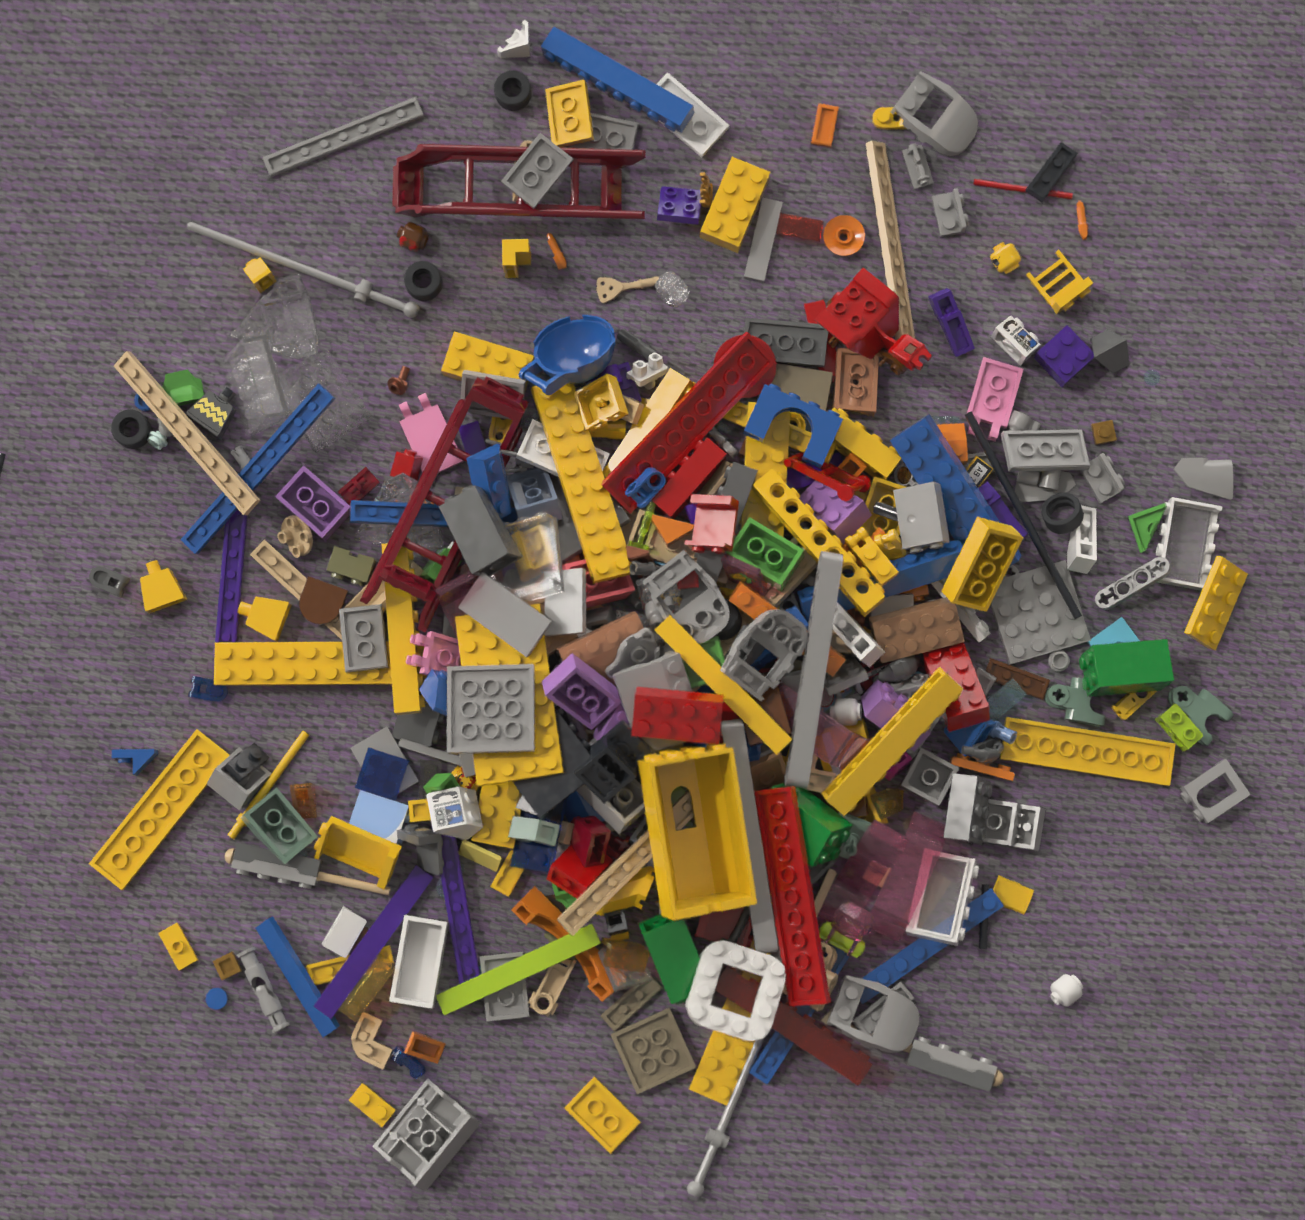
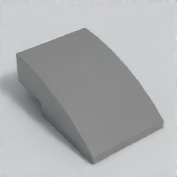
(1014, 825)

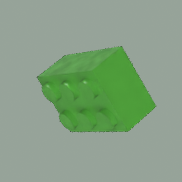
(767, 551)

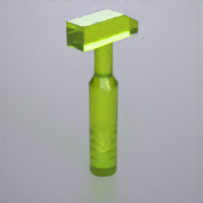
(644, 527)

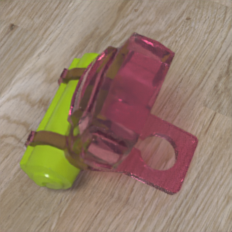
(848, 929)

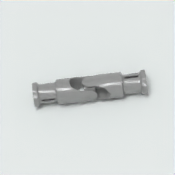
(268, 1000)

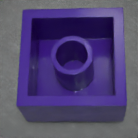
(1064, 356)

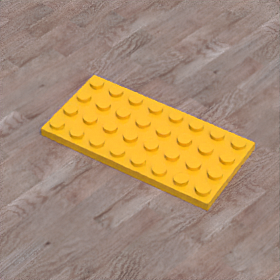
(482, 647)

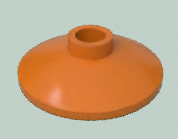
(844, 225)

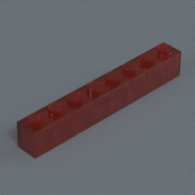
(798, 1028)

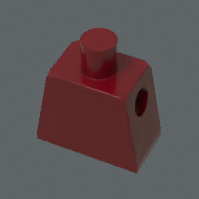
(590, 840)

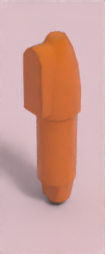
(1082, 223)
(558, 255)

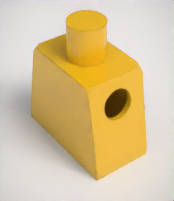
(160, 588)
(266, 616)

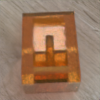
(304, 799)

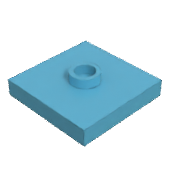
(1115, 633)

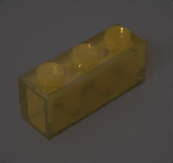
(367, 987)

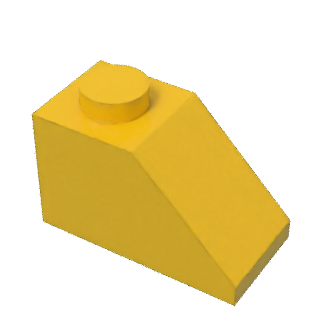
(259, 274)

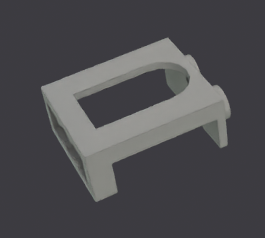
(1190, 791)

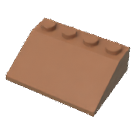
(600, 646)

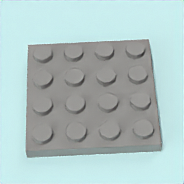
(1035, 616)
(491, 709)

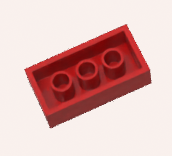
(689, 479)
(971, 705)
(677, 715)

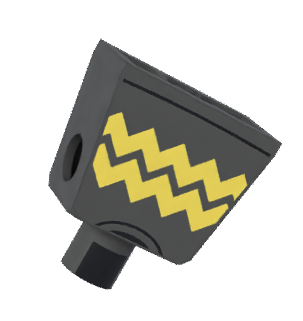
(213, 412)

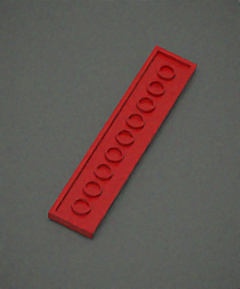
(691, 417)
(792, 896)

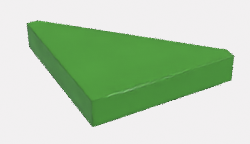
(1145, 524)

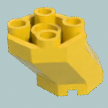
(631, 893)

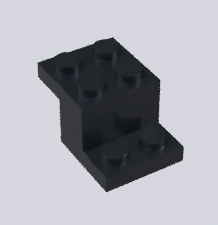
(612, 761)

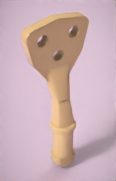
(618, 287)

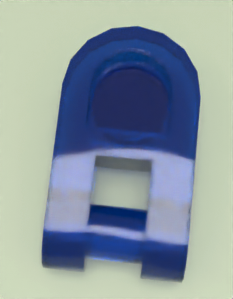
(213, 692)
(416, 1068)

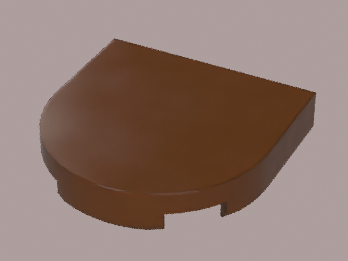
(321, 601)

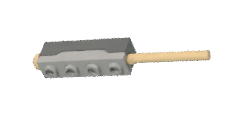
(299, 869)
(952, 1065)

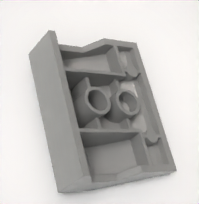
(661, 673)
(426, 1135)

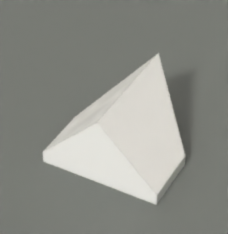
(518, 44)

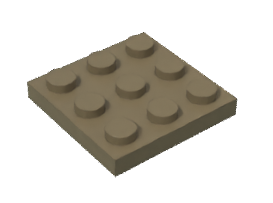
(653, 1050)

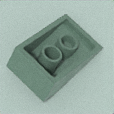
(279, 826)

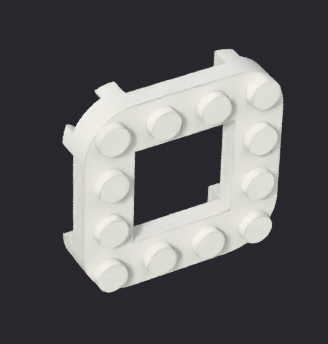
(705, 982)

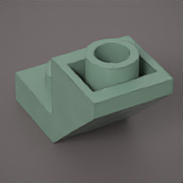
(533, 830)

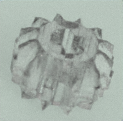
(672, 289)

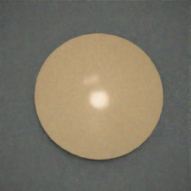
(296, 535)

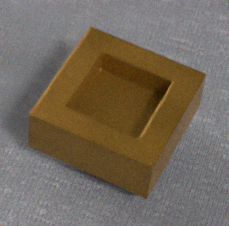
(1103, 432)
(227, 966)

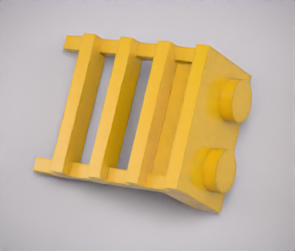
(1066, 296)

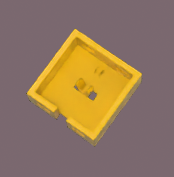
(596, 395)

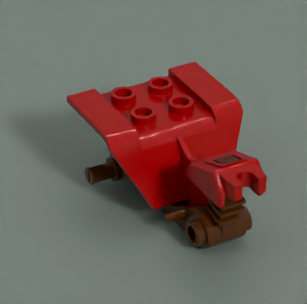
(867, 319)

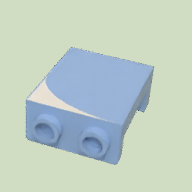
(380, 816)

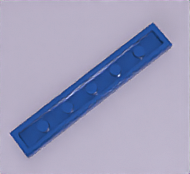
(295, 974)

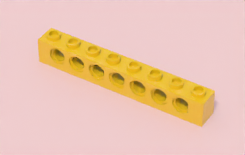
(776, 481)

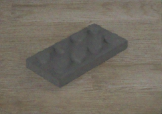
(791, 341)

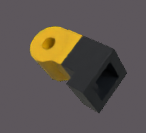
(617, 926)

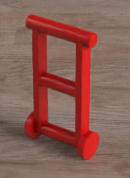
(844, 491)

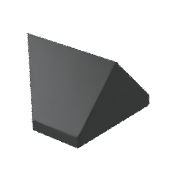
(1110, 350)

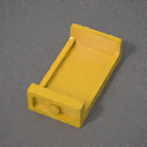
(358, 849)

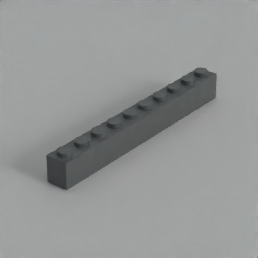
(738, 485)

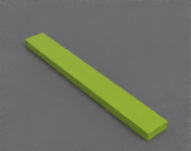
(518, 969)

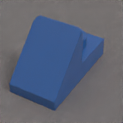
(140, 757)

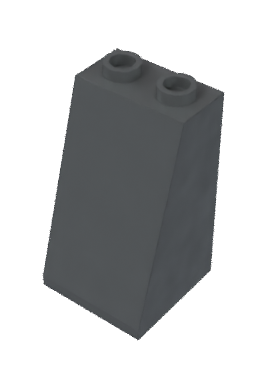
(479, 531)

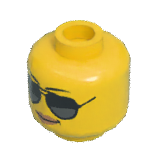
(1005, 258)

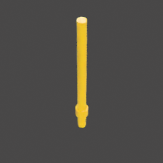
(270, 781)

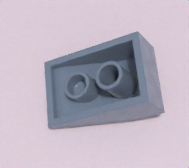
(533, 493)

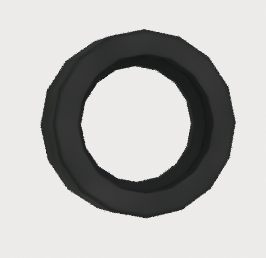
(1057, 501)

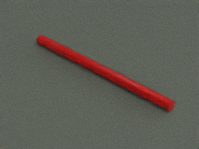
(1018, 188)

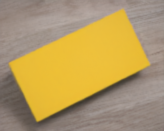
(515, 253)

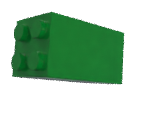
(1126, 667)
(821, 826)
(672, 954)

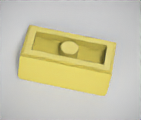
(480, 855)

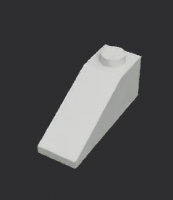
(1083, 543)
(856, 637)

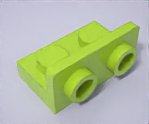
(1179, 727)

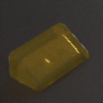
(888, 802)

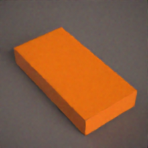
(824, 125)

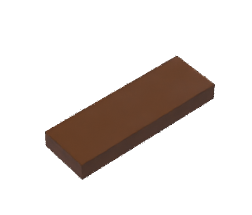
(1032, 684)

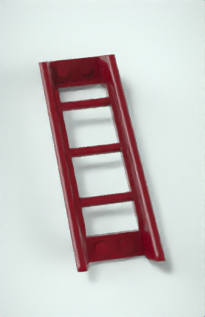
(409, 182)
(492, 396)

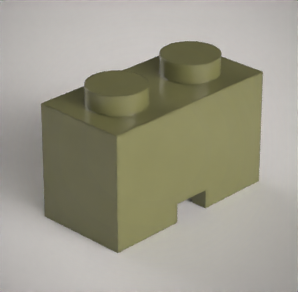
(345, 565)

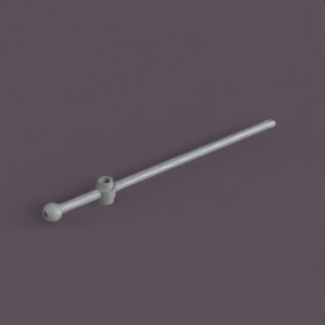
(362, 291)
(717, 1137)

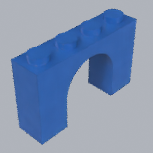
(773, 402)

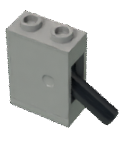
(919, 516)

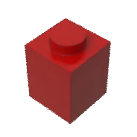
(407, 463)

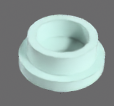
(157, 440)

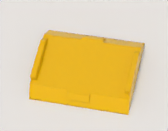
(1013, 894)

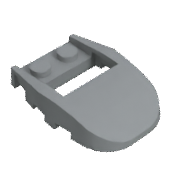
(952, 130)
(702, 616)
(779, 634)
(895, 1024)

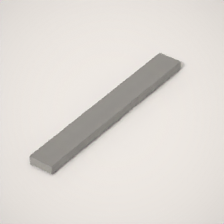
(343, 137)

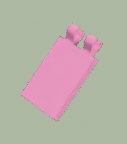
(994, 395)
(425, 430)
(438, 652)

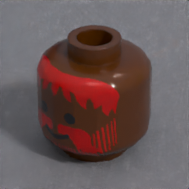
(412, 237)

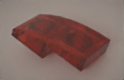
(799, 227)

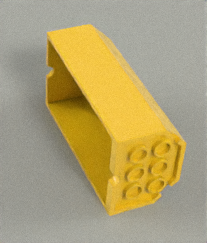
(705, 864)

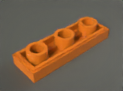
(1001, 772)

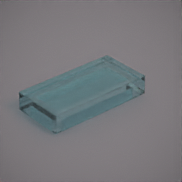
(1005, 699)

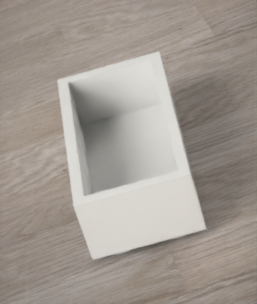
(419, 961)

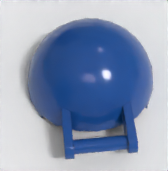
(570, 352)

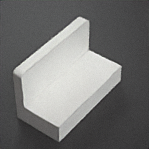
(344, 932)

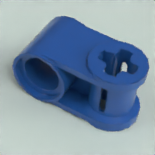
(645, 488)

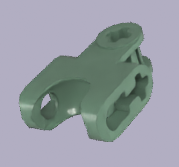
(1075, 702)
(1199, 708)

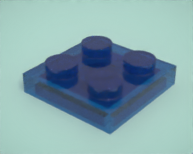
(382, 774)

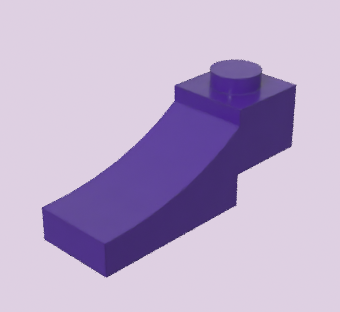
(951, 321)
(1000, 509)

